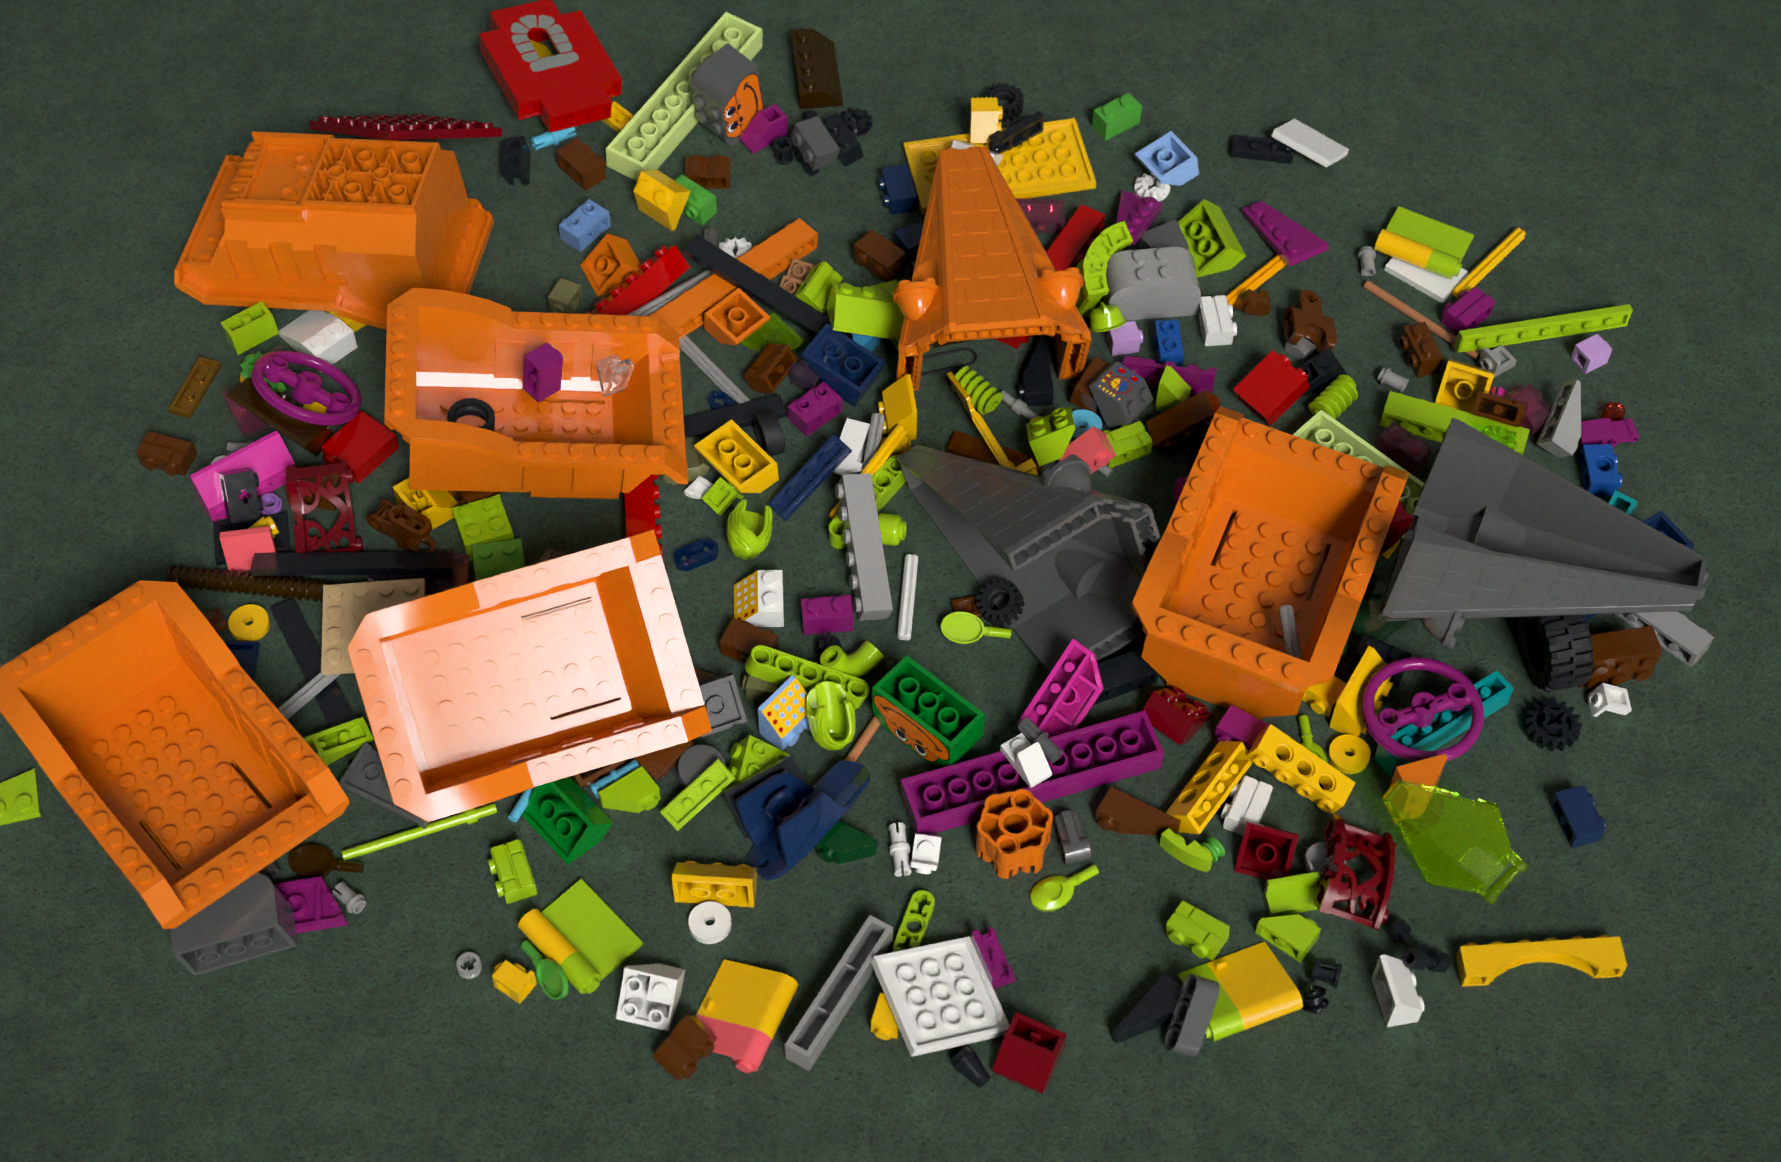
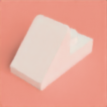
(1027, 759)

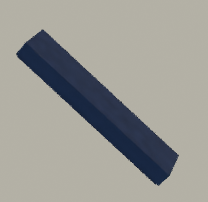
(809, 477)

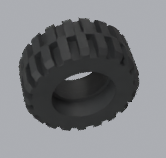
(1556, 650)

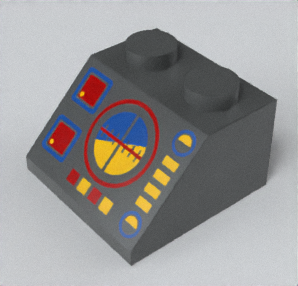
(1120, 394)

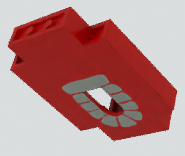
(562, 87)

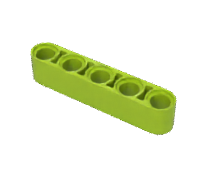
(888, 475)
(799, 667)

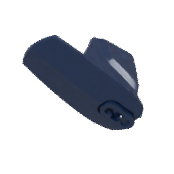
(791, 817)

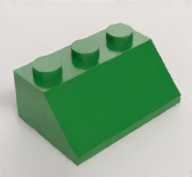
(566, 818)

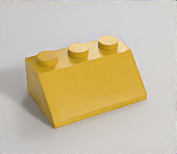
(739, 459)
(1348, 709)
(714, 883)

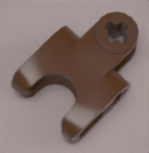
(1308, 321)
(402, 525)

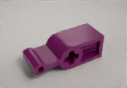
(1607, 432)

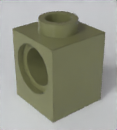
(565, 297)

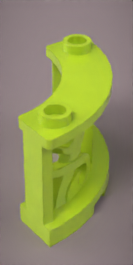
(1094, 265)

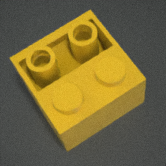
(433, 504)

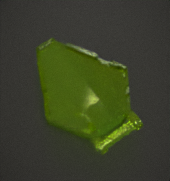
(1454, 838)

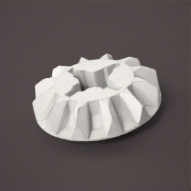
(1159, 192)
(741, 244)

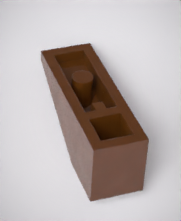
(1131, 816)

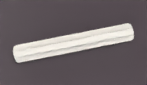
(907, 597)

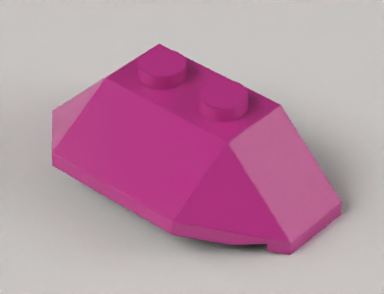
(1066, 692)

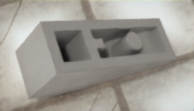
(1563, 423)

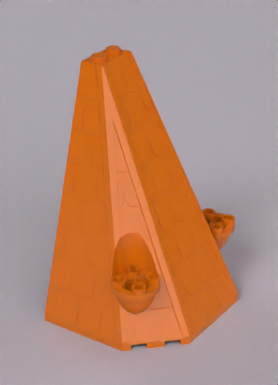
(984, 272)

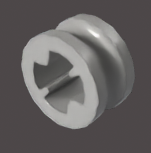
(469, 974)

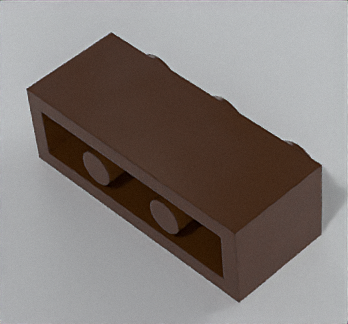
(1183, 421)

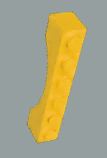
(1595, 956)

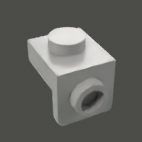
(1497, 360)

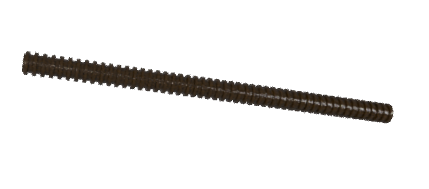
(248, 584)

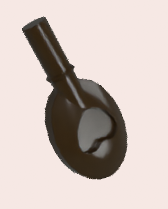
(317, 861)

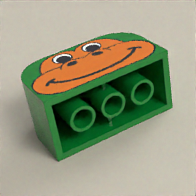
(926, 714)

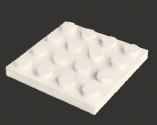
(940, 996)

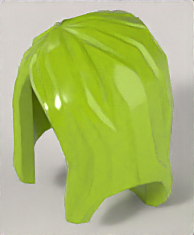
(748, 531)
(830, 715)

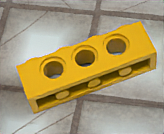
(1314, 769)
(1210, 786)

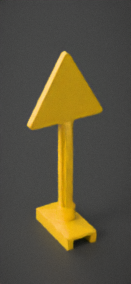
(1028, 466)

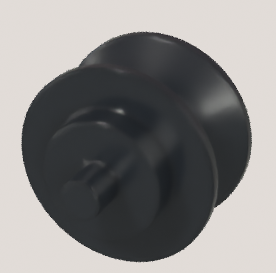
(1314, 999)

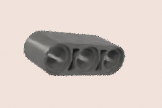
(1191, 1015)

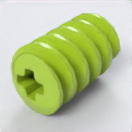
(983, 396)
(1335, 397)

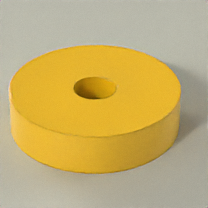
(245, 614)
(1345, 763)

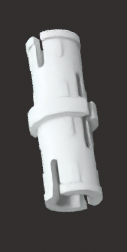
(899, 849)

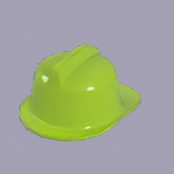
(1106, 318)

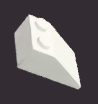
(320, 336)

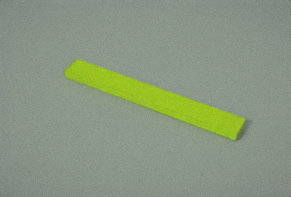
(1543, 328)

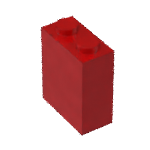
(1272, 387)
(362, 444)

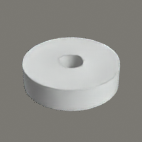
(712, 933)

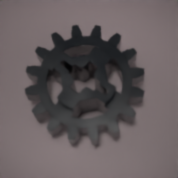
(1553, 725)

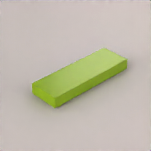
(698, 795)

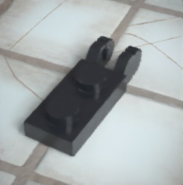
(1017, 133)
(1261, 149)

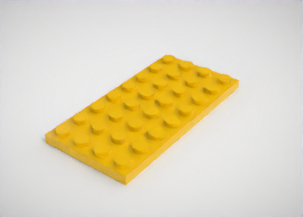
(1038, 167)

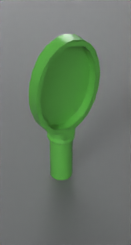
(548, 971)

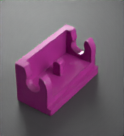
(993, 958)

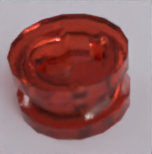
(1614, 411)

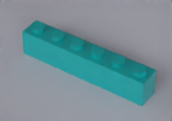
(1446, 724)

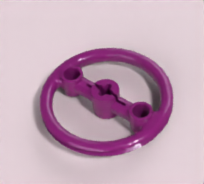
(306, 388)
(1422, 709)

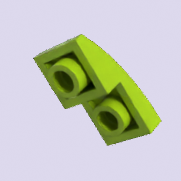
(1191, 855)

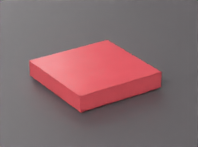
(242, 544)

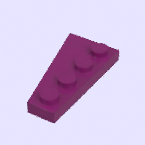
(1137, 213)
(1284, 235)
(1148, 369)

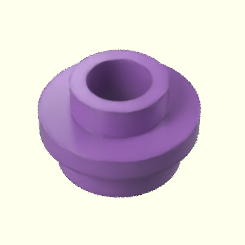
(270, 498)

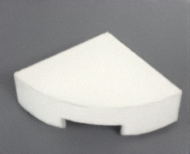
(698, 488)

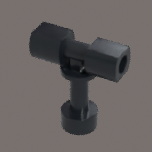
(1417, 954)

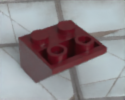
(1176, 714)
(1029, 1053)

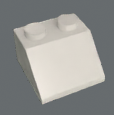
(1396, 991)

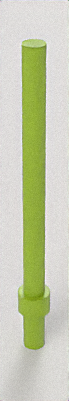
(469, 816)

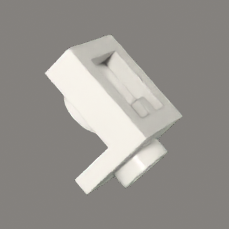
(1610, 699)
(926, 853)

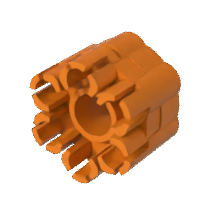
(1010, 850)

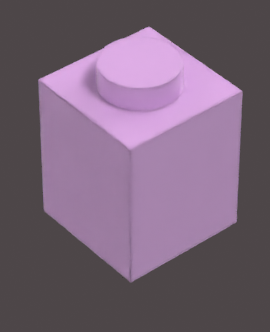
(1125, 339)
(1591, 353)

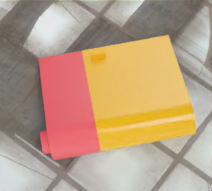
(745, 1011)

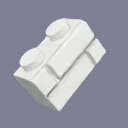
(1216, 321)
(1248, 804)

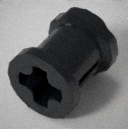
(781, 149)
(1326, 972)

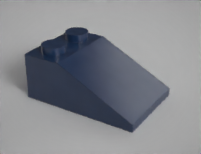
(843, 364)

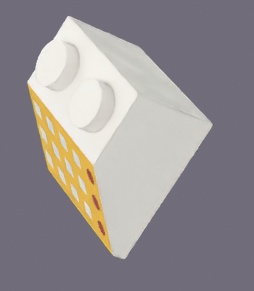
(760, 599)

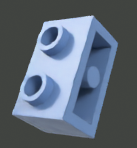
(584, 225)

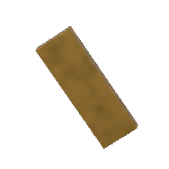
(194, 387)

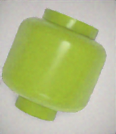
(892, 529)

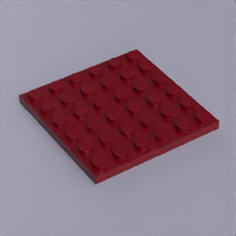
(405, 127)

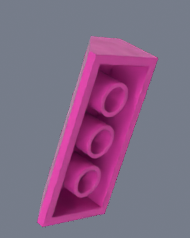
(265, 457)

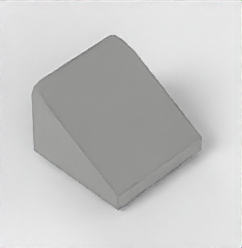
(1303, 349)

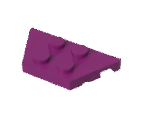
(312, 904)

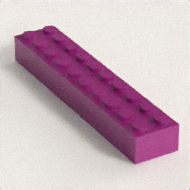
(1089, 760)

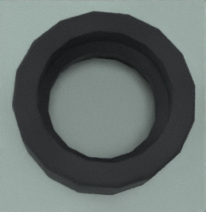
(474, 407)
(769, 432)

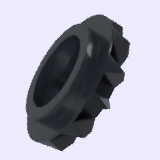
(864, 124)

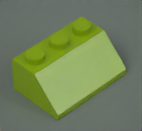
(1210, 239)
(864, 311)

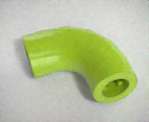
(854, 664)

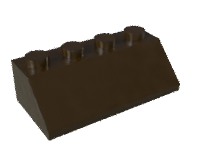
(815, 69)
(304, 434)

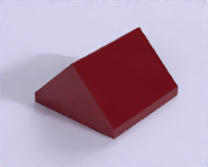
(1266, 852)

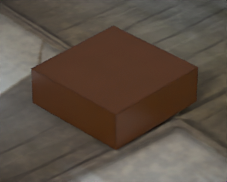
(966, 604)

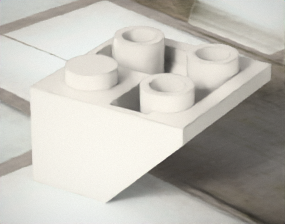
(650, 995)

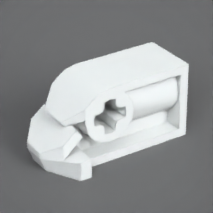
(855, 437)

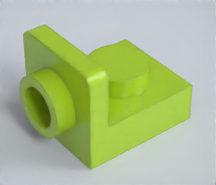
(721, 495)

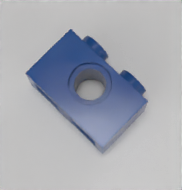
(1168, 342)
(1600, 469)

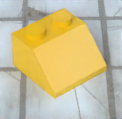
(660, 197)
(1462, 384)
(899, 407)

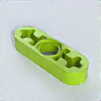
(910, 916)

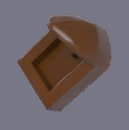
(1254, 303)

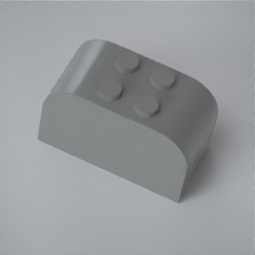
(1153, 283)

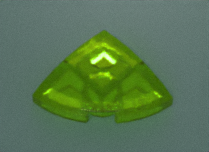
(773, 332)

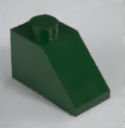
(845, 845)

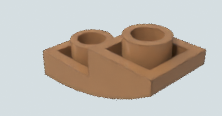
(796, 275)

